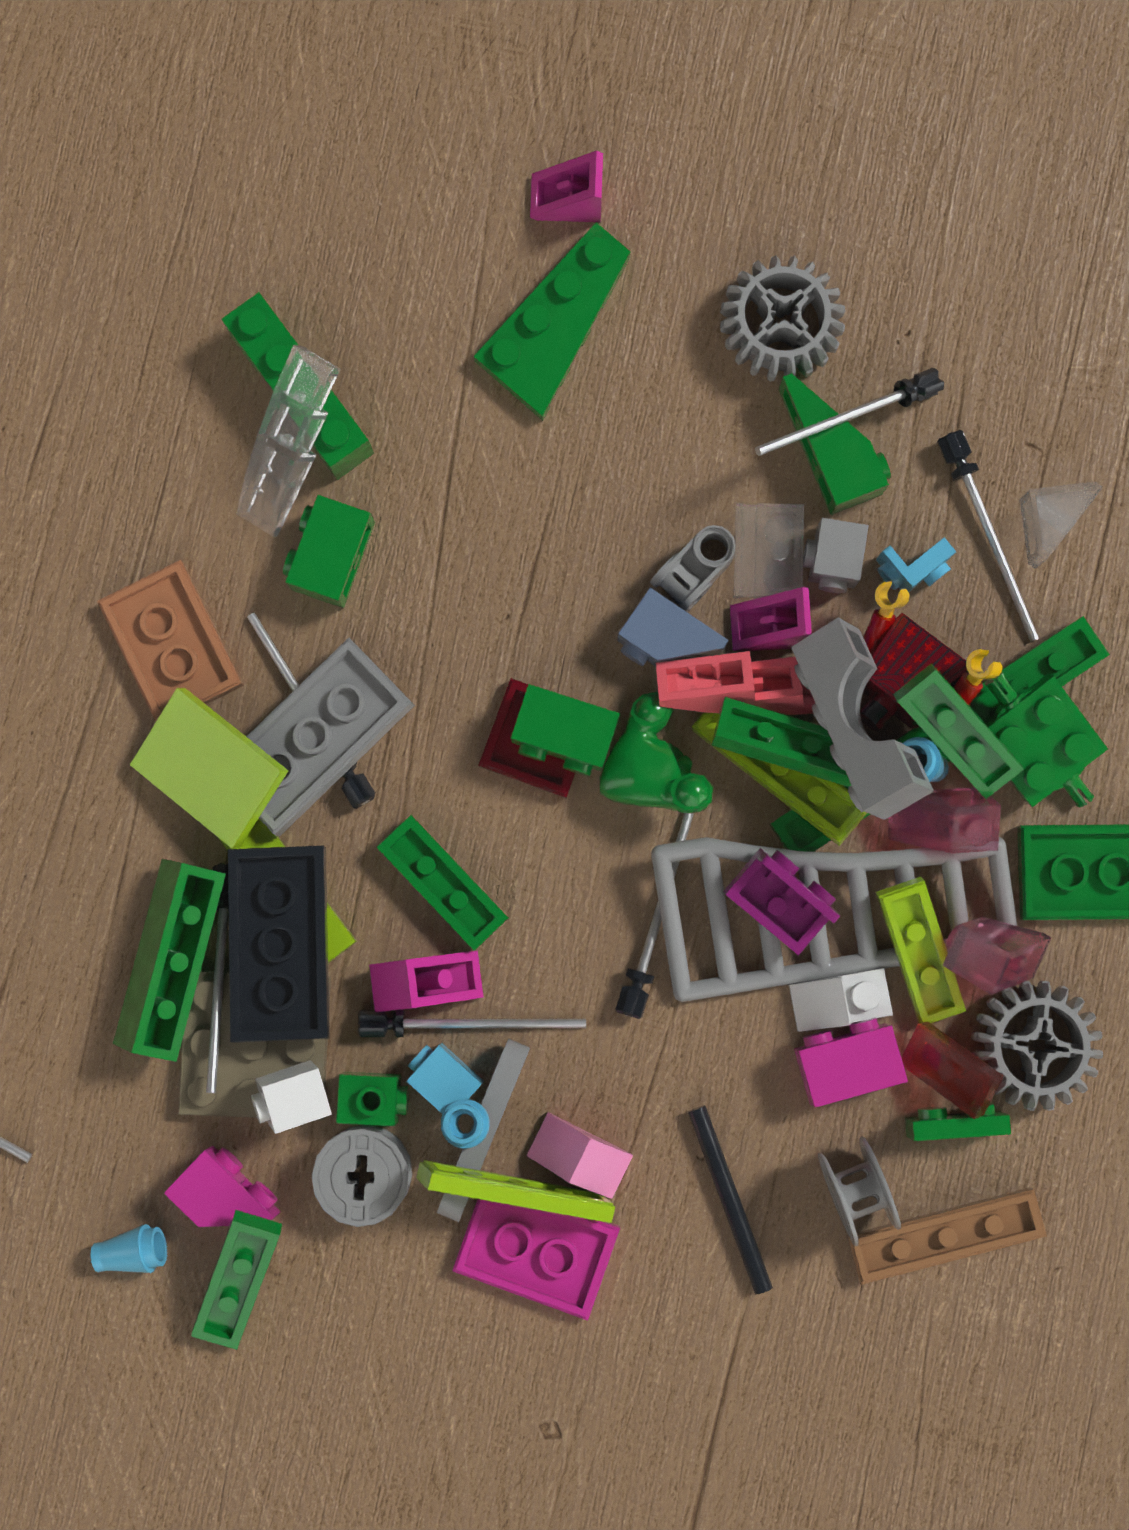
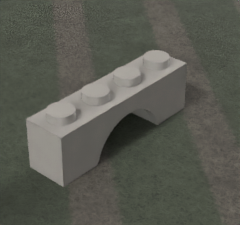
(835, 670)

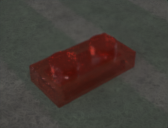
(951, 1070)

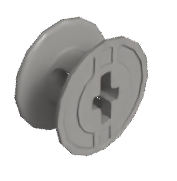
(872, 1186)
(339, 1191)

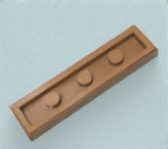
(947, 1235)

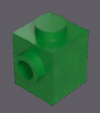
(371, 1098)

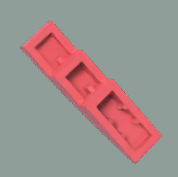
(705, 681)

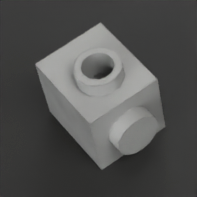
(836, 555)

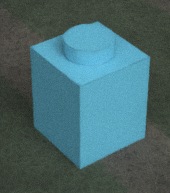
(442, 1077)

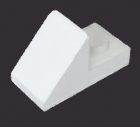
(840, 1000)

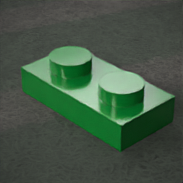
(935, 1124)

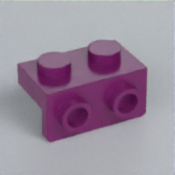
(780, 900)

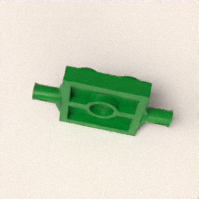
(1046, 737)

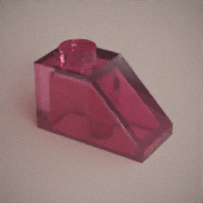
(949, 822)
(994, 953)

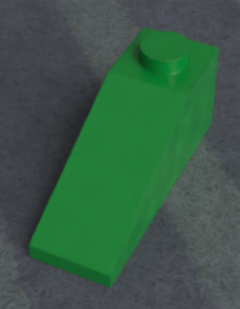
(839, 456)

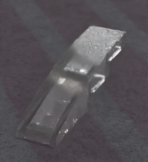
(285, 440)

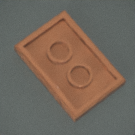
(169, 638)

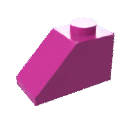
(426, 981)

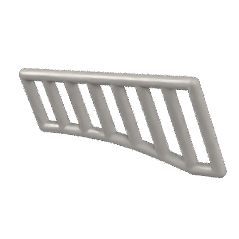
(822, 965)

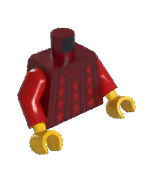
(902, 652)

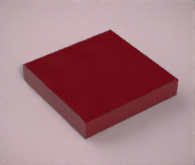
(503, 757)

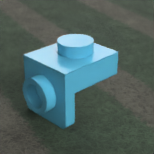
(928, 567)

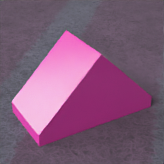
(569, 190)
(771, 621)

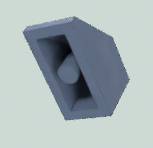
(666, 632)

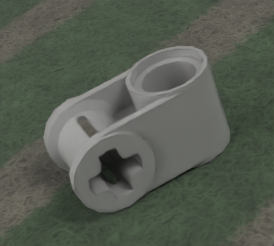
(694, 569)

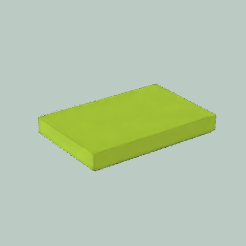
(208, 768)

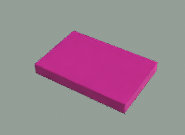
(537, 1254)

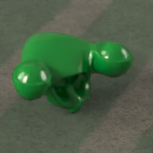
(649, 769)

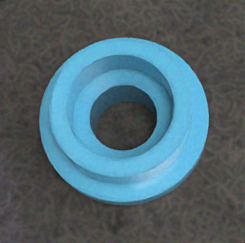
(450, 1127)

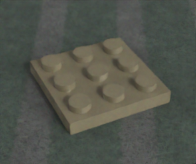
(237, 1062)

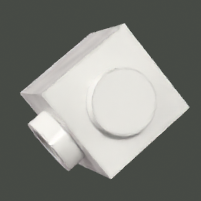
(291, 1097)

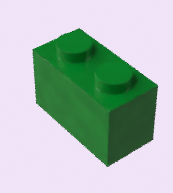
(328, 551)
(564, 729)

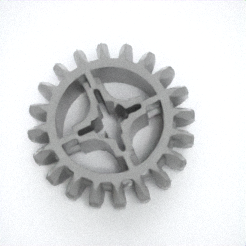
(794, 333)
(1078, 1051)

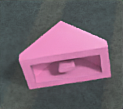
(579, 1156)

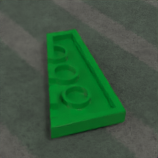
(545, 333)

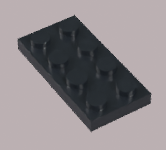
(278, 944)

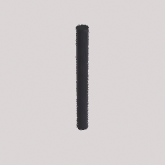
(730, 1200)

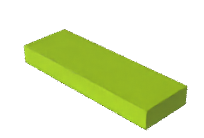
(920, 950)

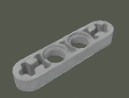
(494, 1102)

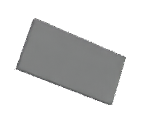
(326, 729)

